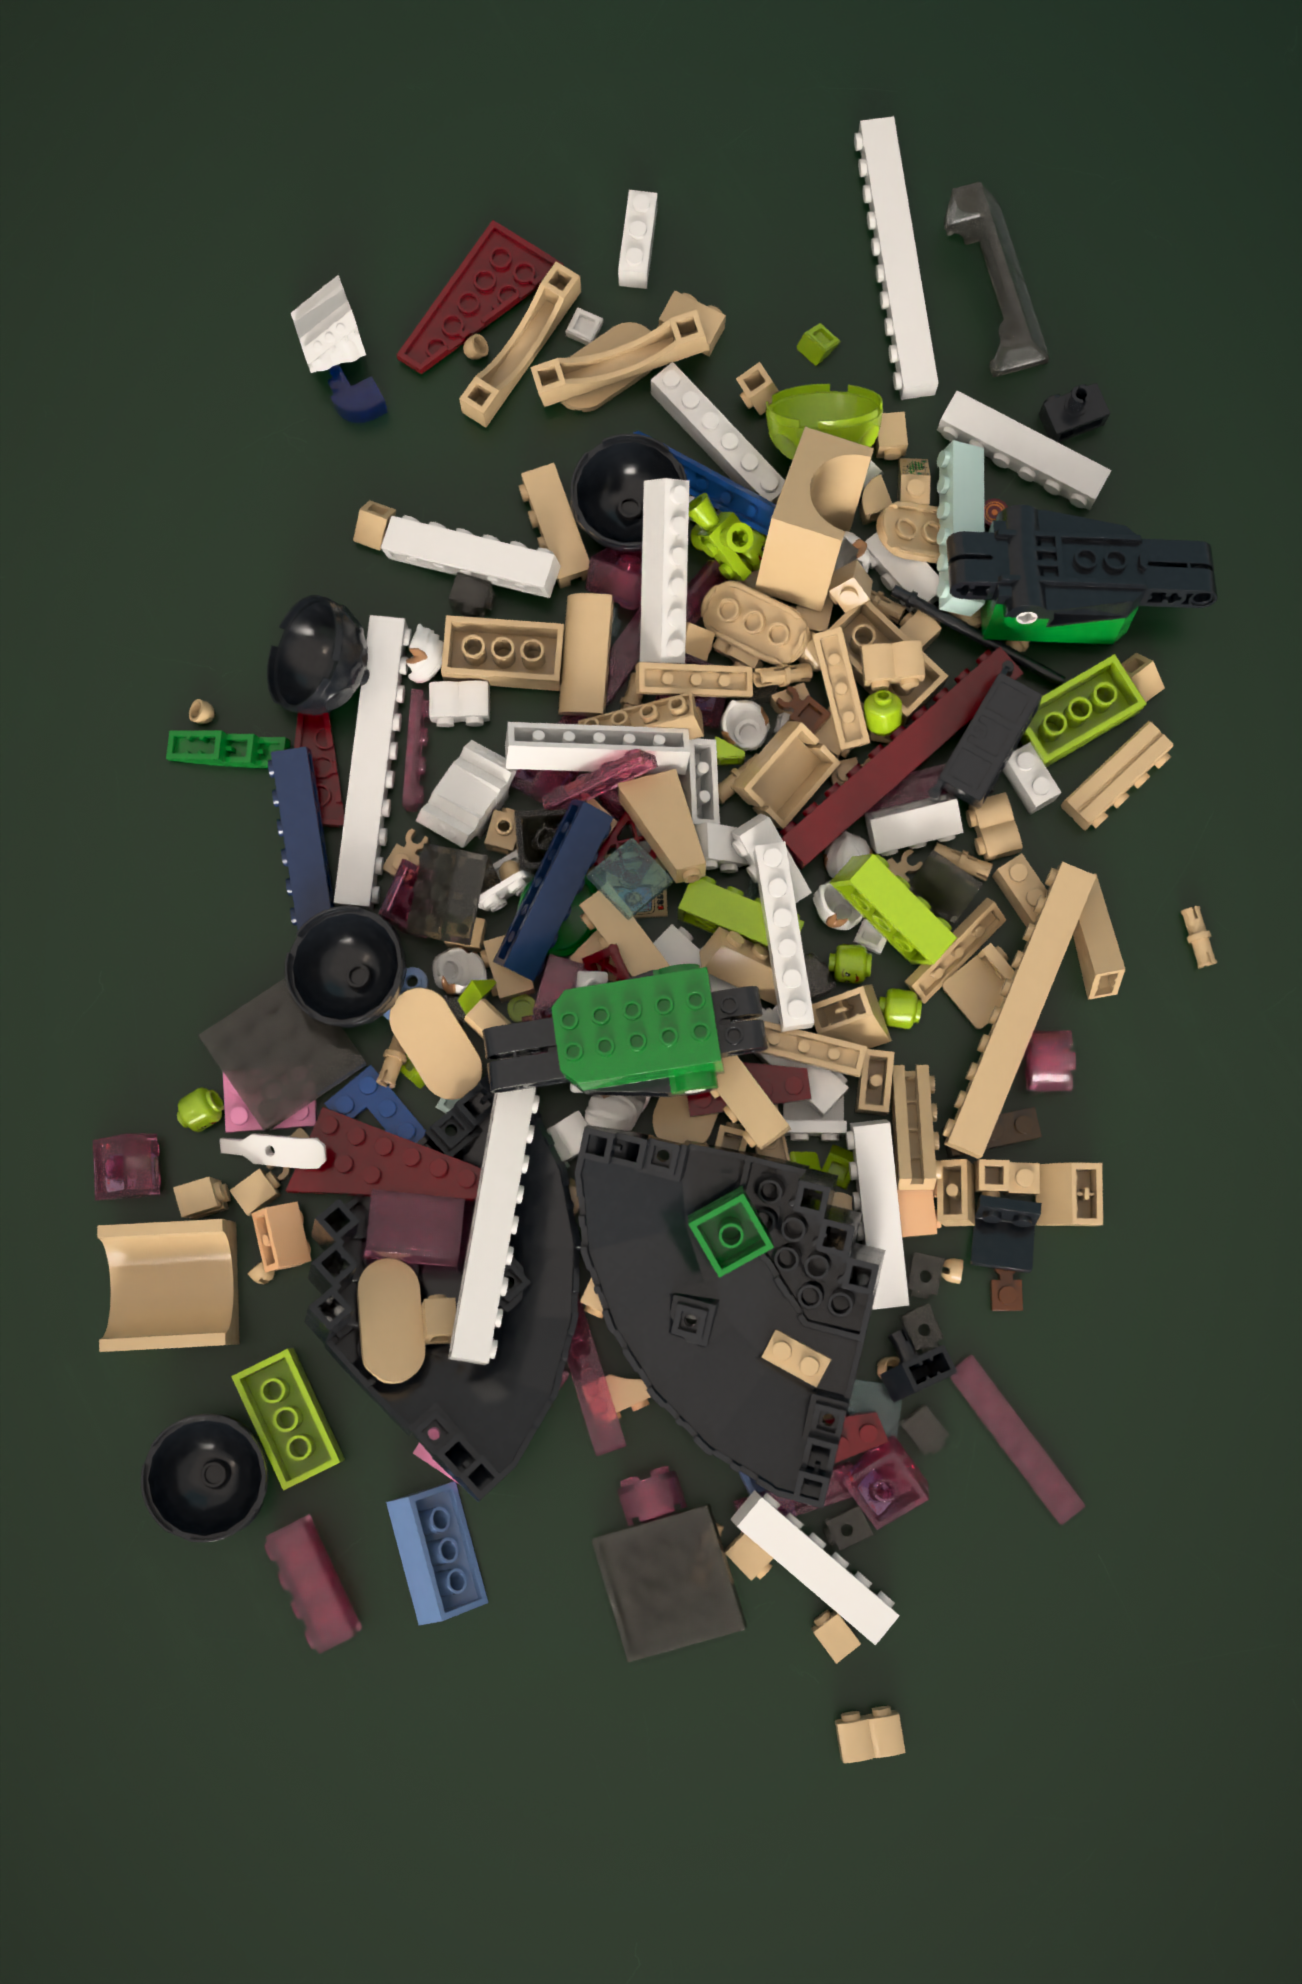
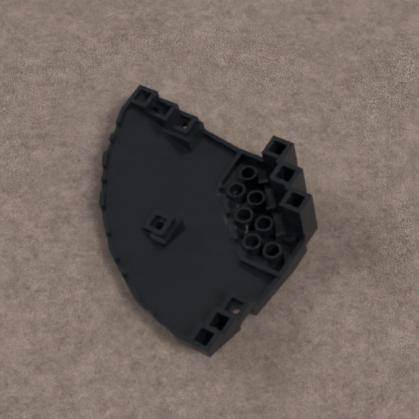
(713, 1371)
(479, 1410)

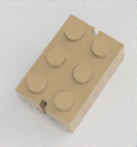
(785, 773)

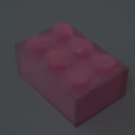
(414, 1228)

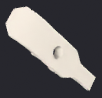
(289, 1151)

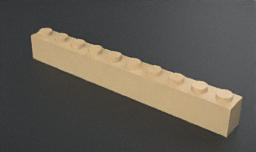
(1019, 1010)
(736, 1086)

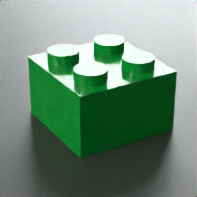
(730, 1231)

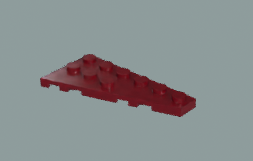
(485, 286)
(371, 1158)

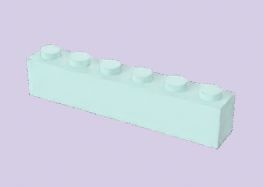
(959, 510)

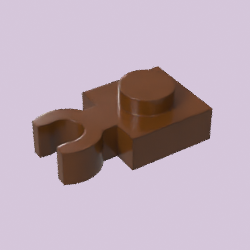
(806, 711)
(1006, 1292)

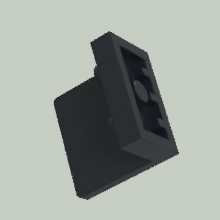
(1004, 1233)

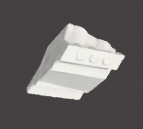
(328, 328)
(468, 795)

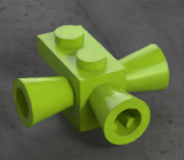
(720, 537)

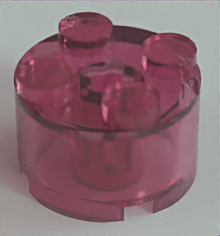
(1050, 1061)
(651, 1496)

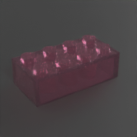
(313, 1584)

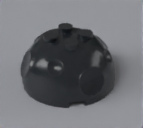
(610, 488)
(318, 657)
(346, 966)
(205, 1477)

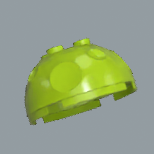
(846, 415)

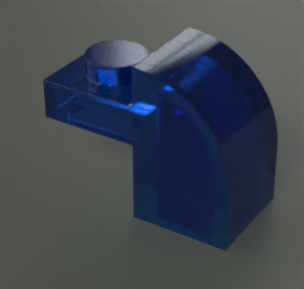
(356, 402)

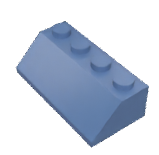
(437, 1553)

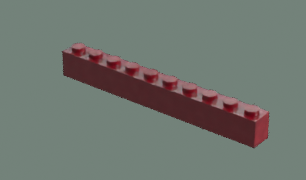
(894, 762)

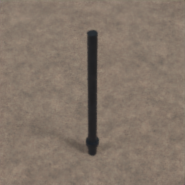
(912, 600)

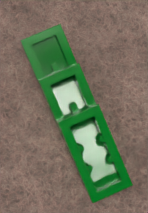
(223, 749)

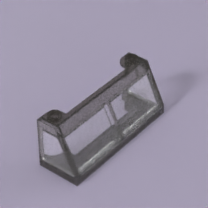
(979, 219)

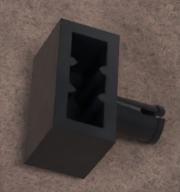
(1074, 412)
(915, 1370)

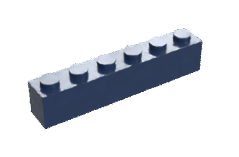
(302, 833)
(553, 889)

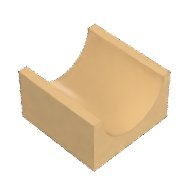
(810, 518)
(171, 1284)

